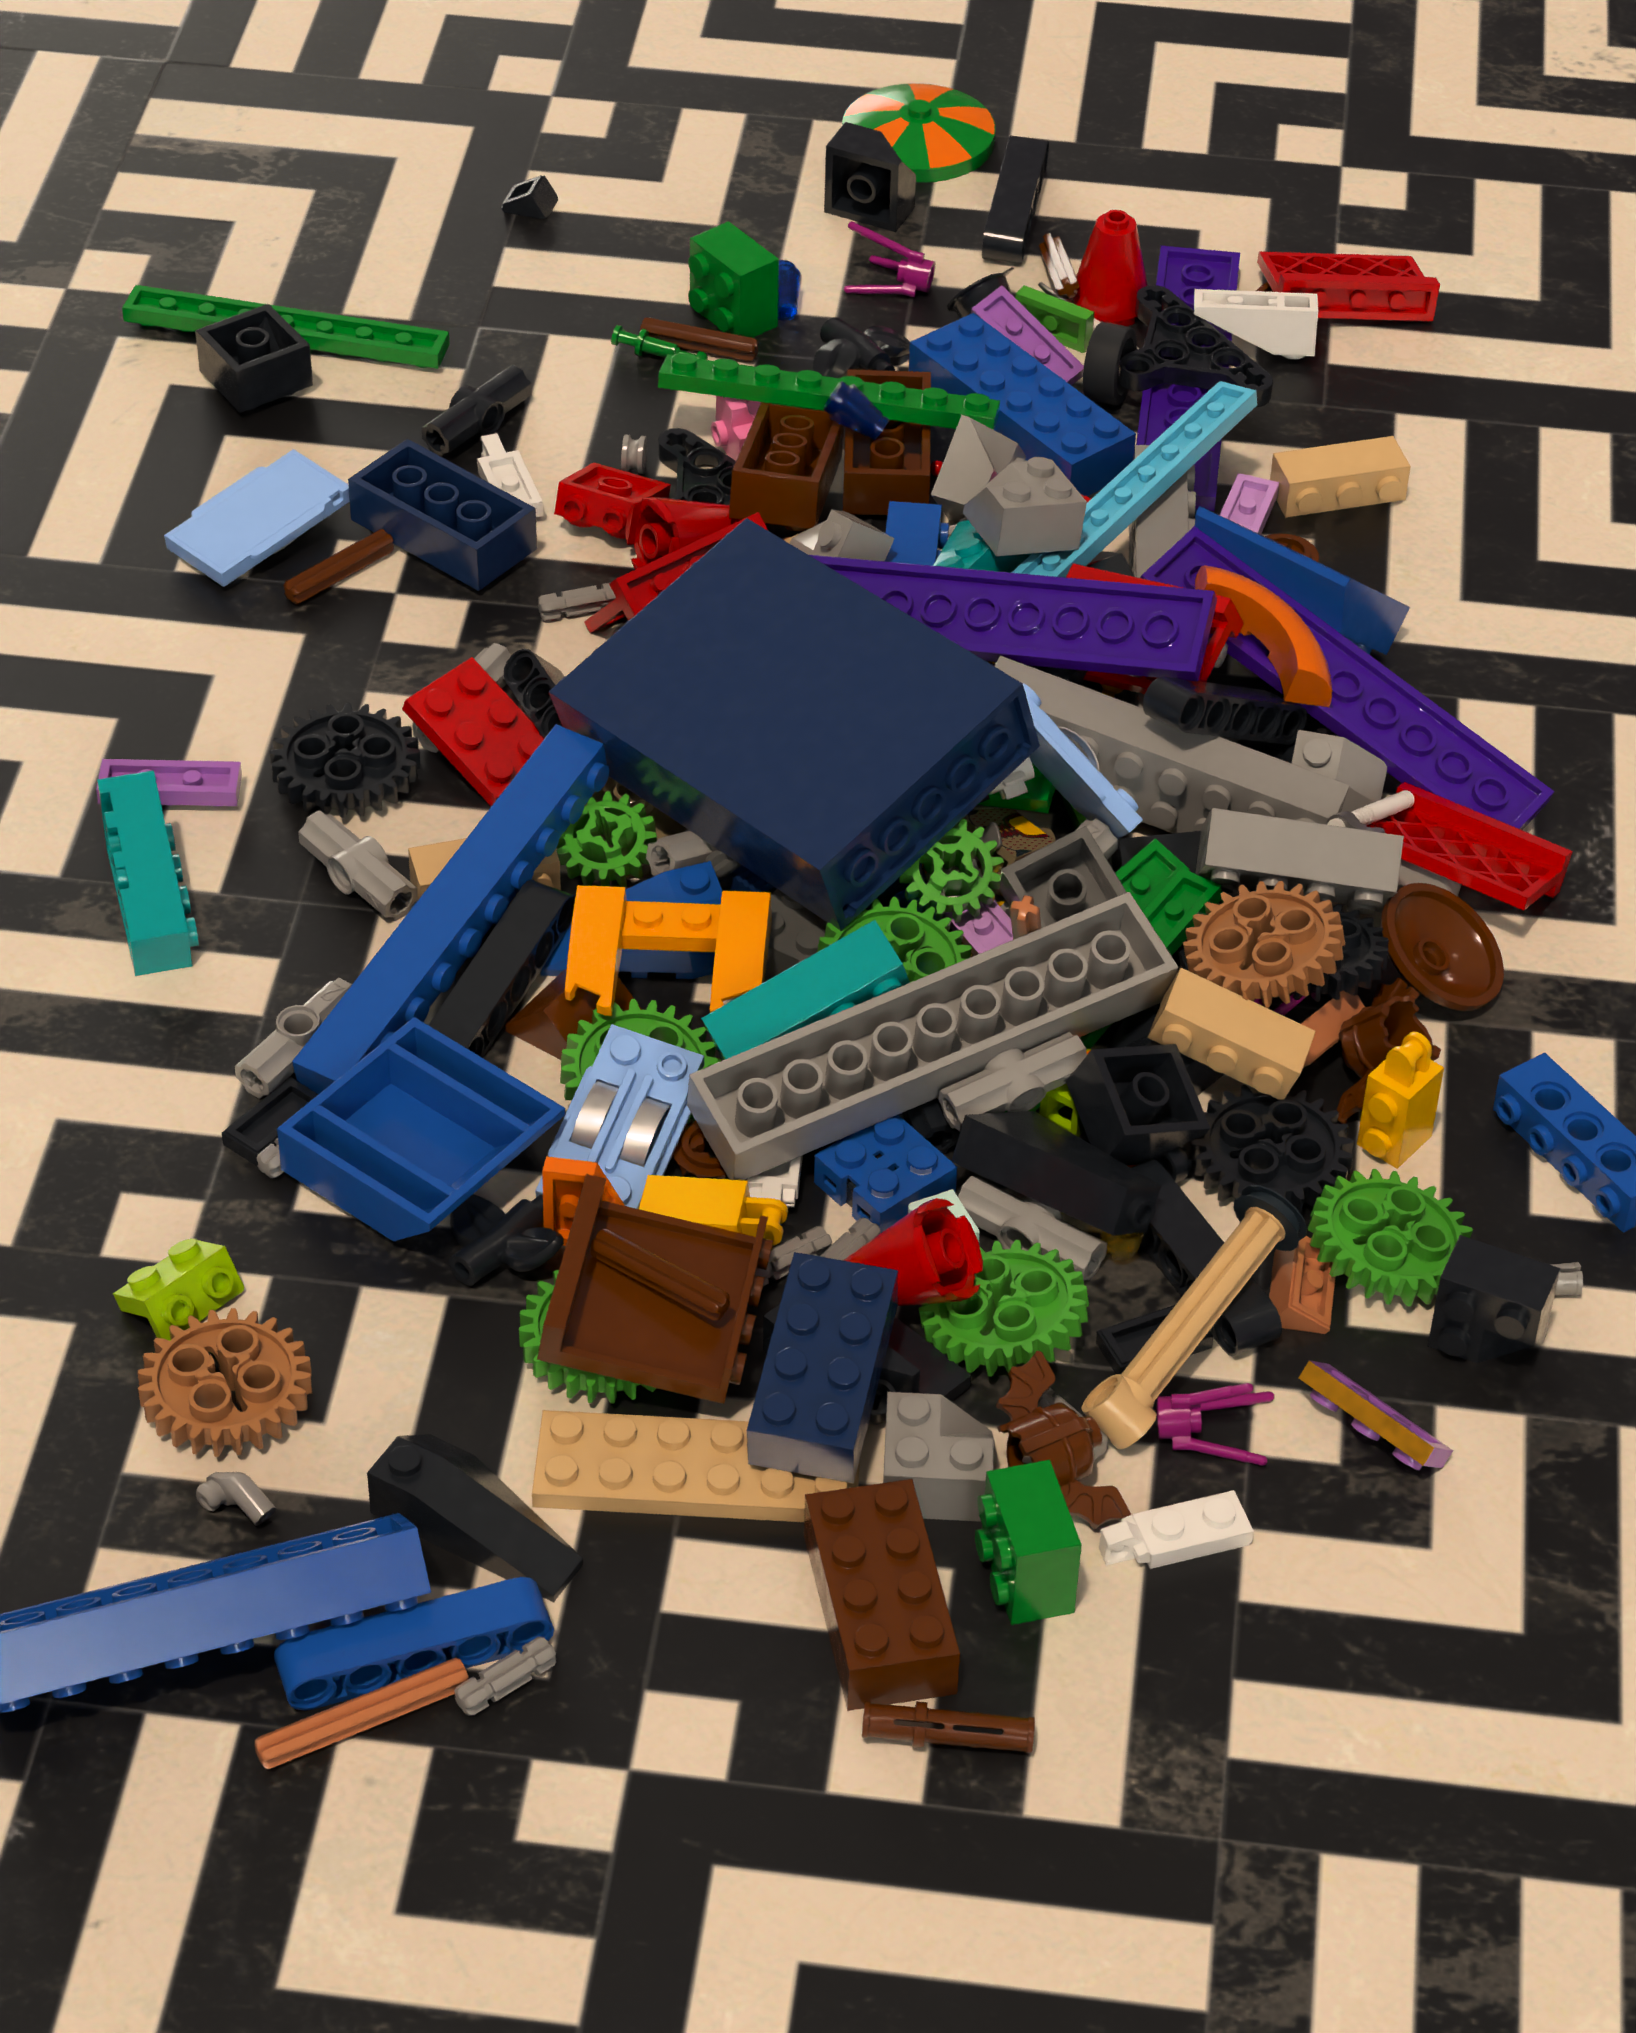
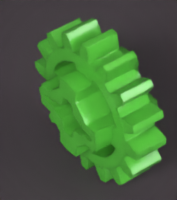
(626, 830)
(964, 883)

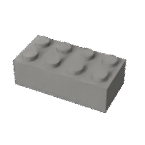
(1336, 861)

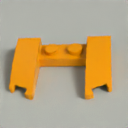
(608, 923)

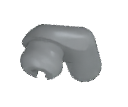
(235, 1489)

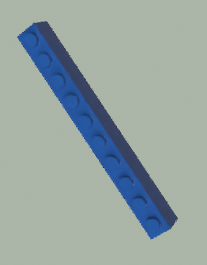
(458, 905)

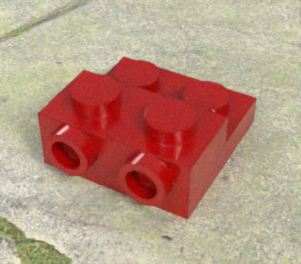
(604, 496)

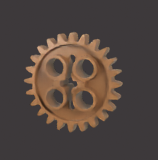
(1266, 942)
(196, 1402)

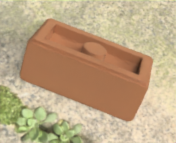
(1328, 1021)
(1302, 1289)

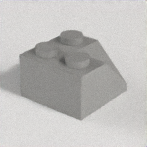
(970, 464)
(1028, 510)
(844, 537)
(938, 1450)

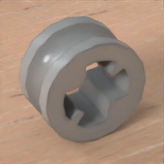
(634, 454)

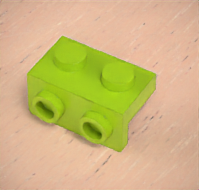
(184, 1284)

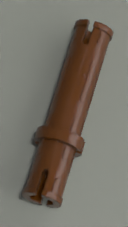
(1016, 1731)

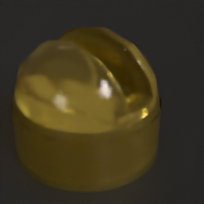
(1122, 1246)

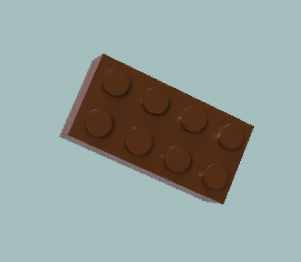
(893, 464)
(786, 466)
(881, 1594)

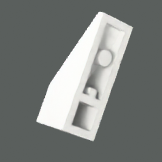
(1270, 320)

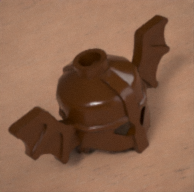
(1373, 1033)
(1057, 1436)

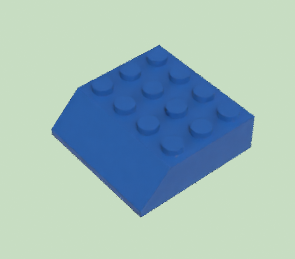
(1343, 603)
(412, 1131)

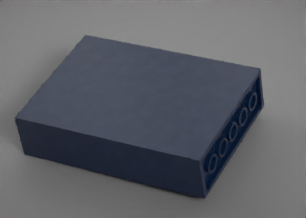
(798, 721)

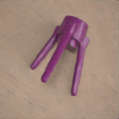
(913, 272)
(1181, 1416)

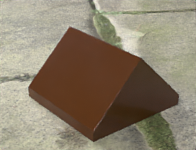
(551, 1017)

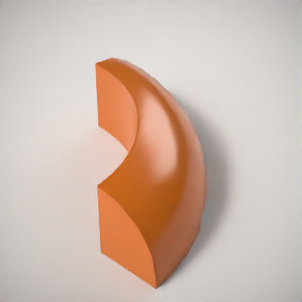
(1282, 631)

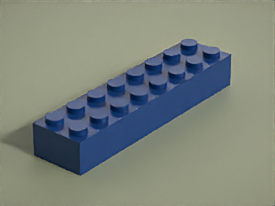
(208, 1608)

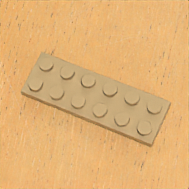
(663, 1469)

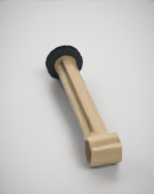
(1126, 1400)

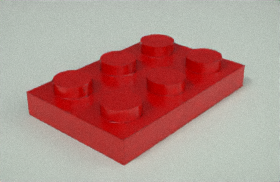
(475, 727)

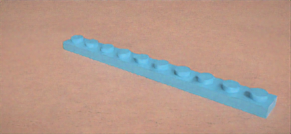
(1149, 476)

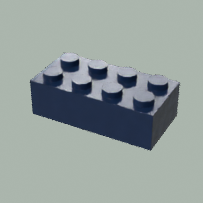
(443, 514)
(822, 1367)

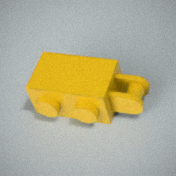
(1401, 1101)
(714, 1203)

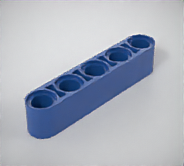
(392, 1645)

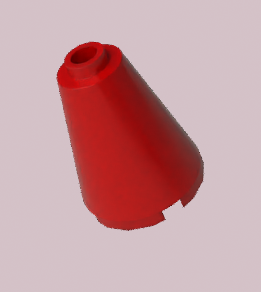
(1112, 270)
(665, 525)
(931, 1252)

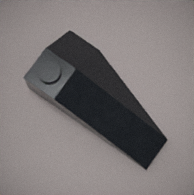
(469, 1512)

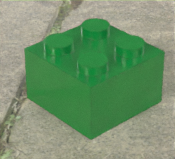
(733, 281)
(1028, 1542)

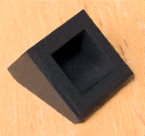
(531, 198)

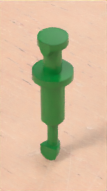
(648, 344)

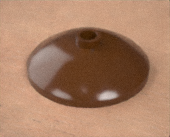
(1442, 947)

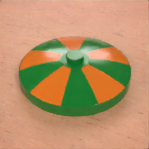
(929, 127)

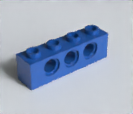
(1572, 1135)

